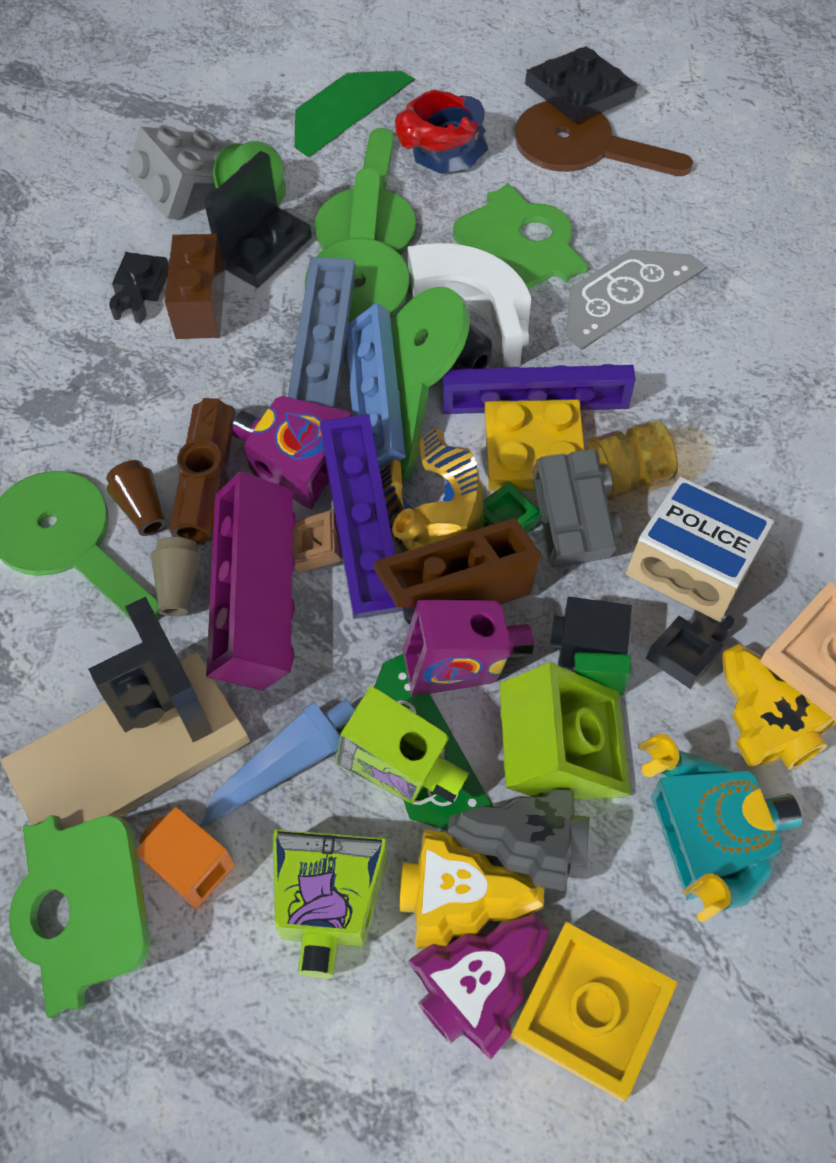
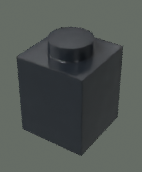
(590, 628)

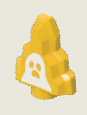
(461, 891)

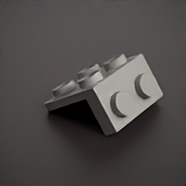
(170, 163)

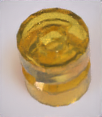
(641, 456)

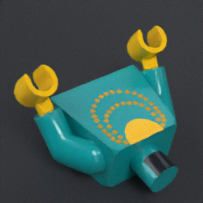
(716, 825)

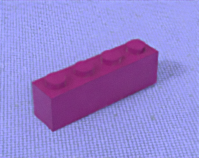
(251, 583)

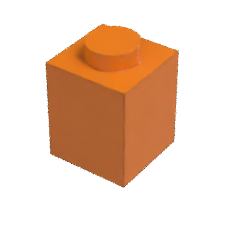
(184, 857)

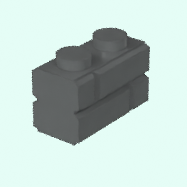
(576, 507)

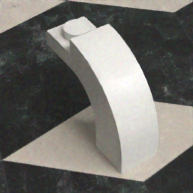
(486, 286)

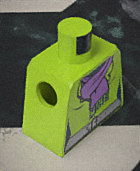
(381, 738)
(325, 893)

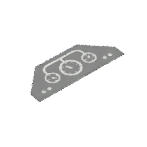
(624, 290)

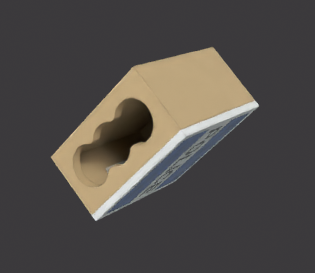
(699, 548)

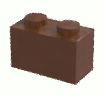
(195, 286)

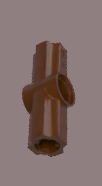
(205, 448)

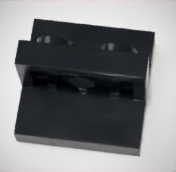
(149, 679)

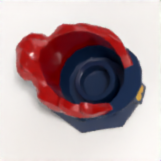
(443, 130)

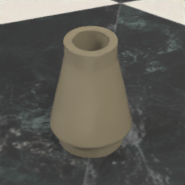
(175, 572)

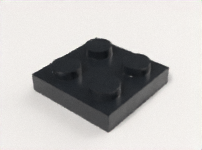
(580, 84)

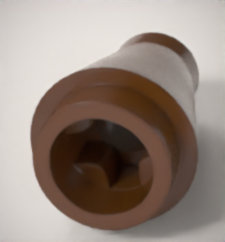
(136, 494)

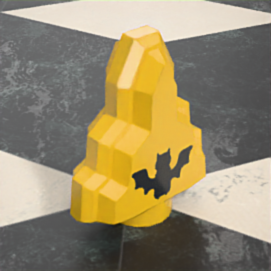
(771, 713)

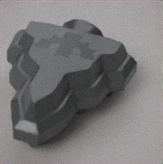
(528, 836)

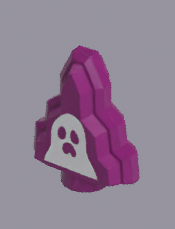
(478, 981)

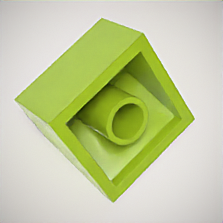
(563, 735)

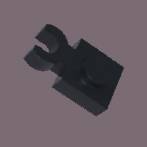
(137, 280)
(689, 647)

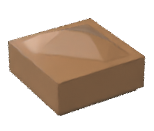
(316, 542)

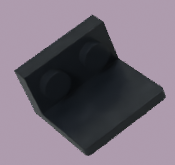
(250, 226)

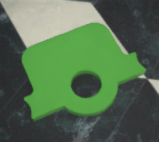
(497, 231)
(107, 918)

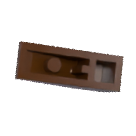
(476, 566)

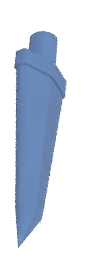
(291, 751)

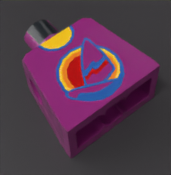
(288, 445)
(460, 645)

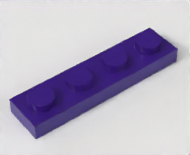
(594, 386)
(359, 511)

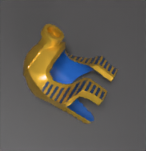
(435, 521)

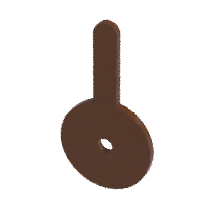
(586, 144)

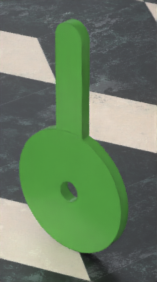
(395, 216)
(375, 262)
(446, 321)
(70, 541)

